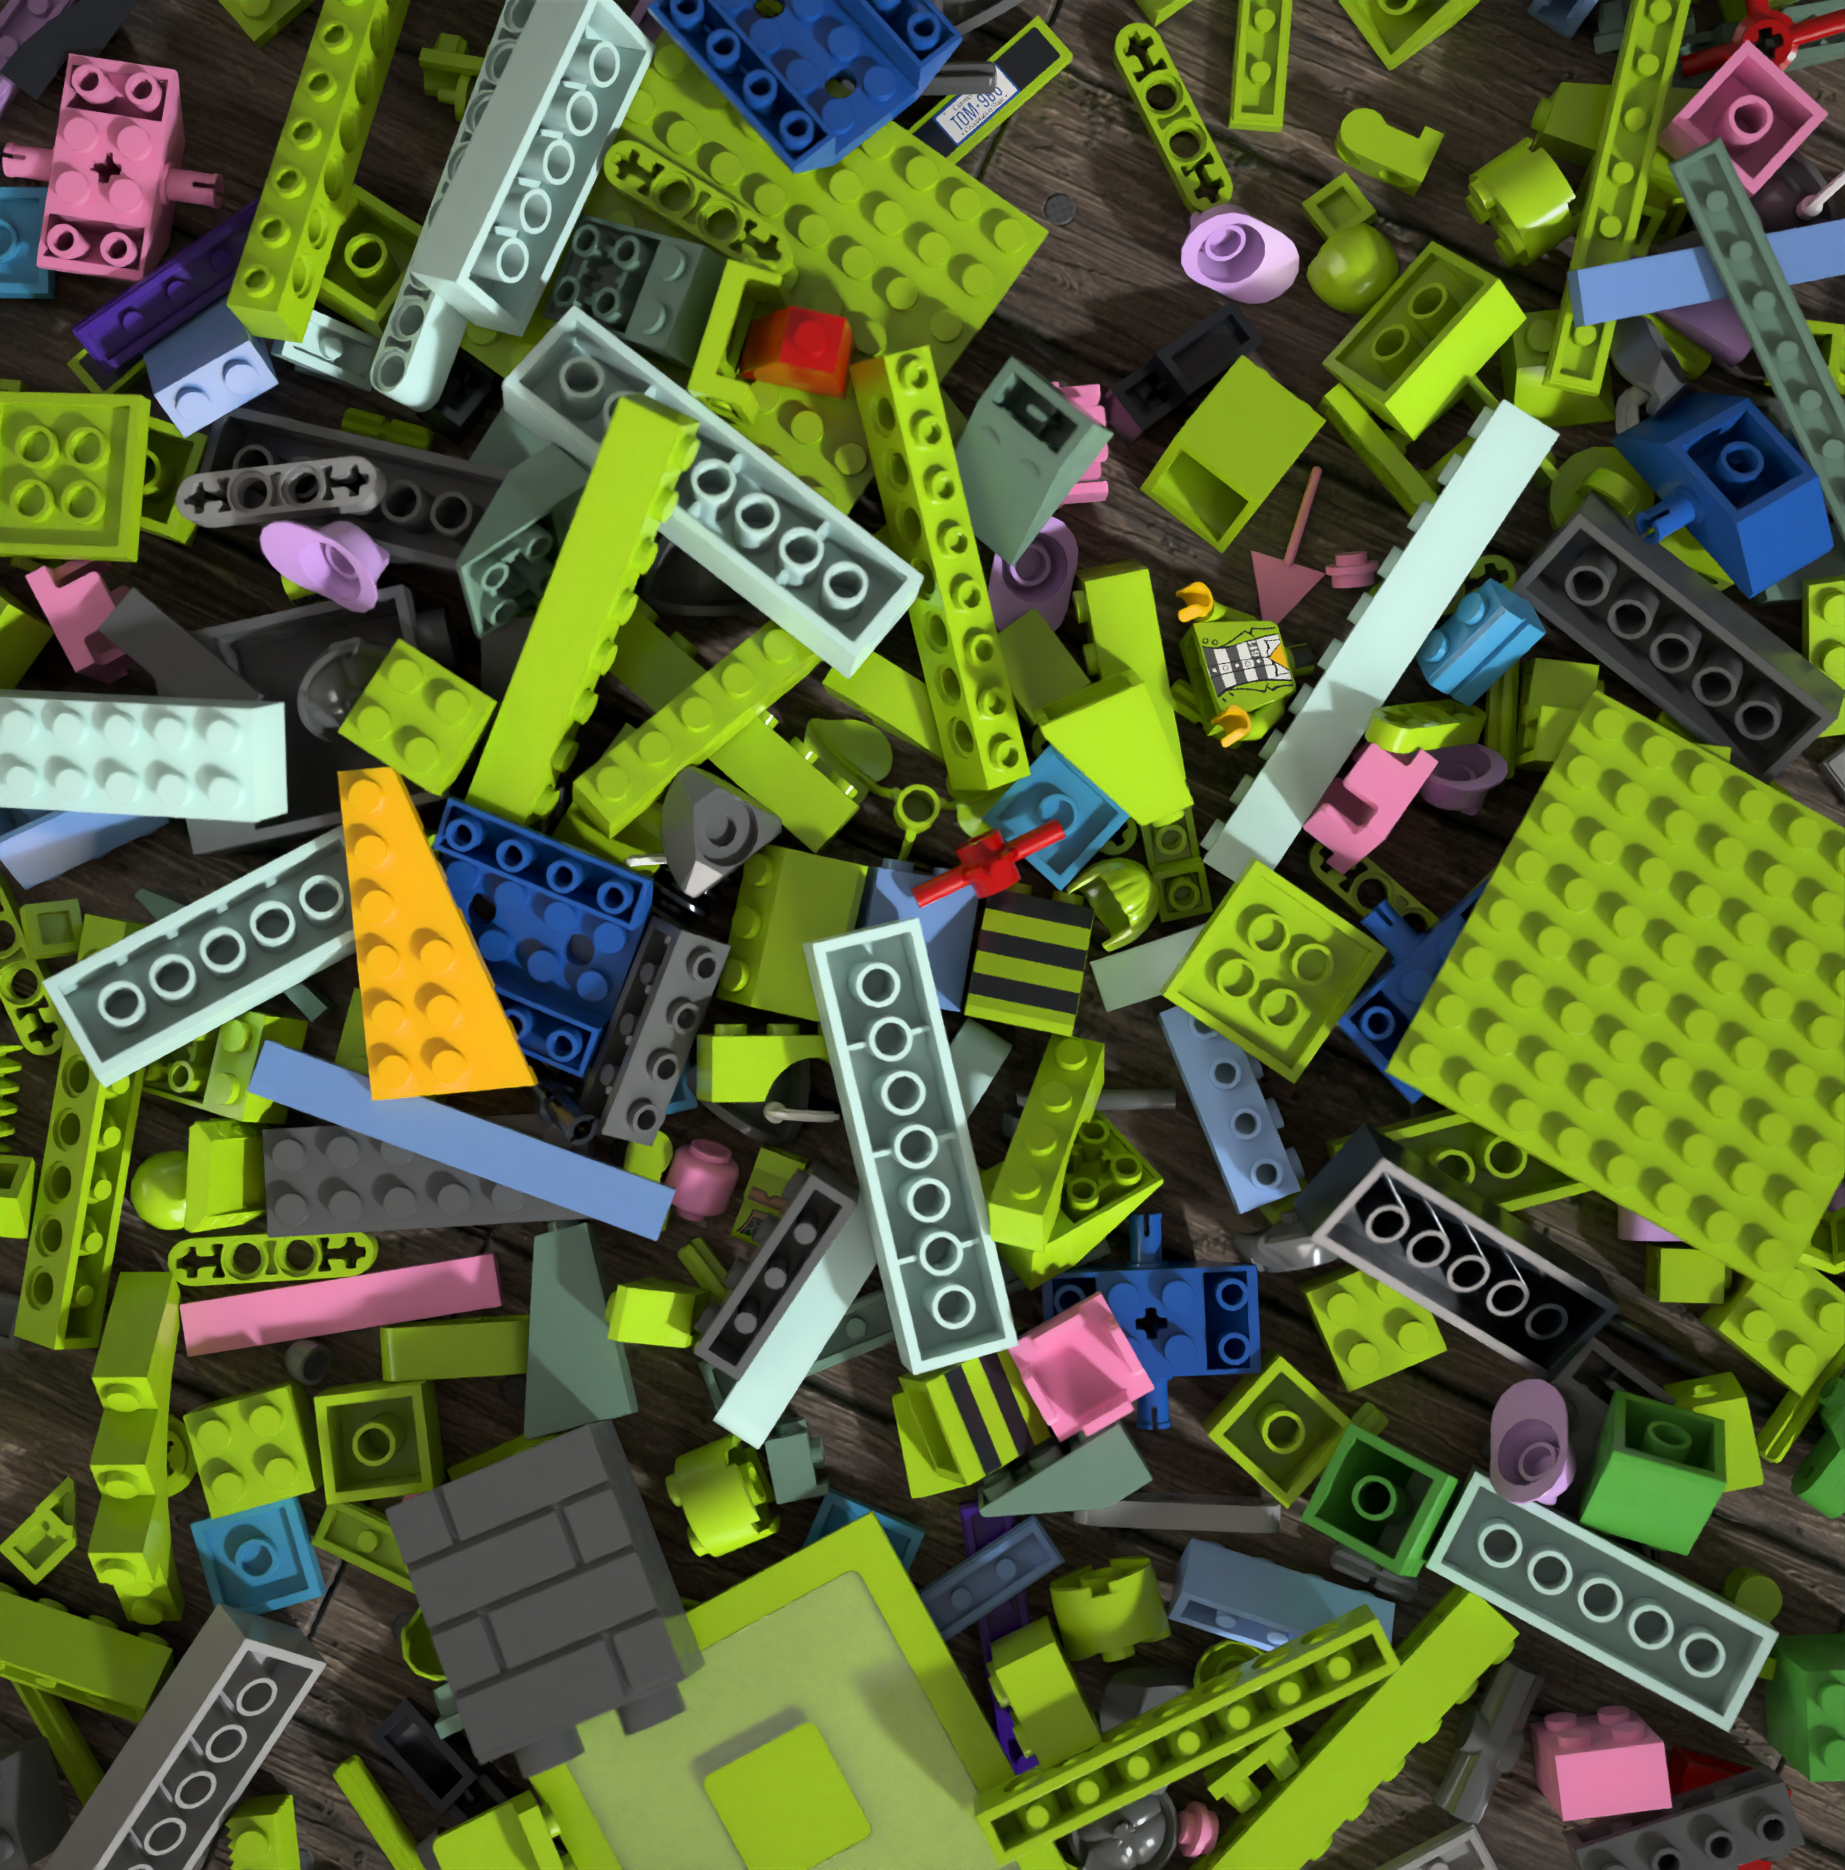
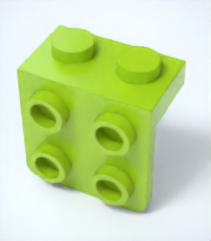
(504, 1838)

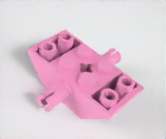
(112, 122)

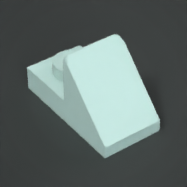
(332, 352)

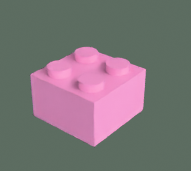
(1754, 113)
(1600, 1764)

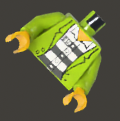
(1237, 667)

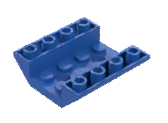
(780, 65)
(541, 900)

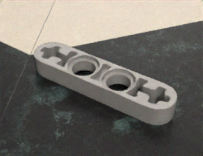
(281, 486)
(1187, 1512)

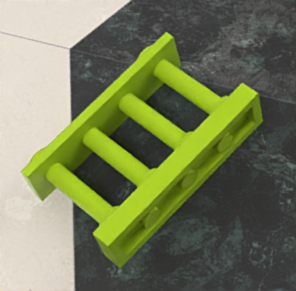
(1385, 450)

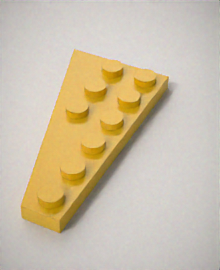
(421, 976)

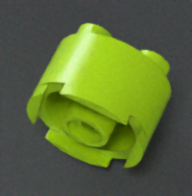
(1523, 202)
(723, 1496)
(1109, 1609)

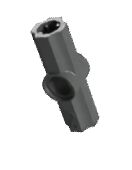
(1489, 1740)

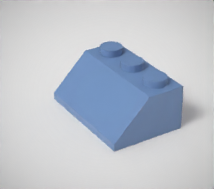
(47, 843)

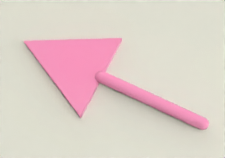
(1281, 582)

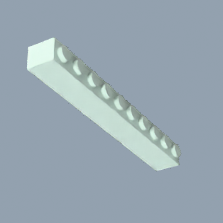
(1383, 640)

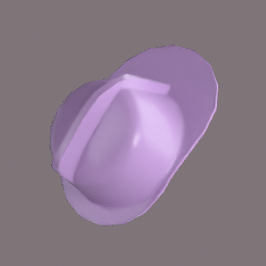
(1239, 255)
(330, 561)
(1038, 580)
(1463, 777)
(1531, 1444)

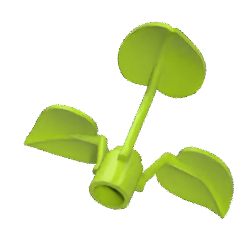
(865, 757)

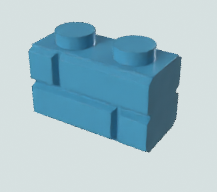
(1479, 642)

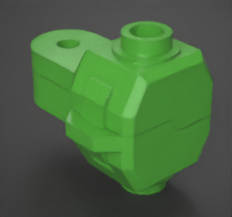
(1822, 1472)

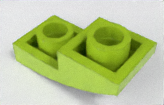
(1177, 867)

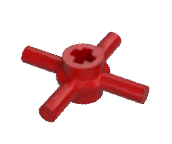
(1760, 17)
(988, 863)

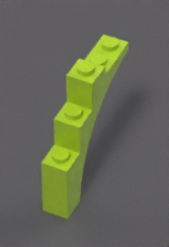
(129, 1456)

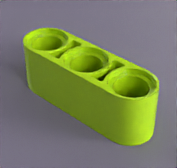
(455, 1348)

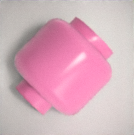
(703, 1179)

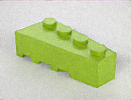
(1124, 633)

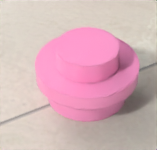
(1352, 570)
(1197, 1830)

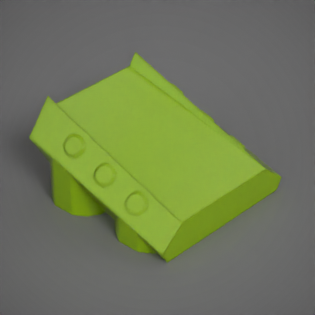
(224, 1174)

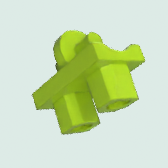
(450, 72)
(1231, 1774)

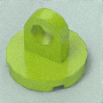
(1607, 475)

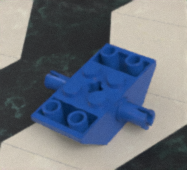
(1731, 486)
(1389, 1003)
(1203, 1306)

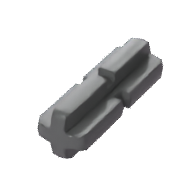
(1364, 1570)

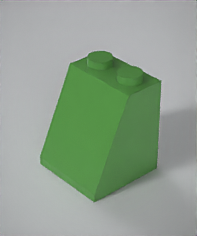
(1654, 1473)
(1382, 1501)
(1808, 1704)

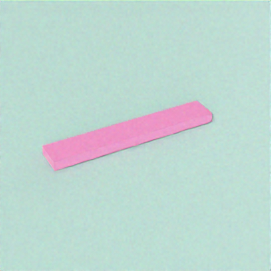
(341, 1304)

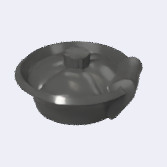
(336, 684)
(1282, 1246)
(1129, 1838)

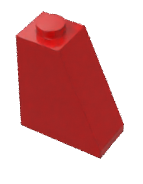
(800, 351)

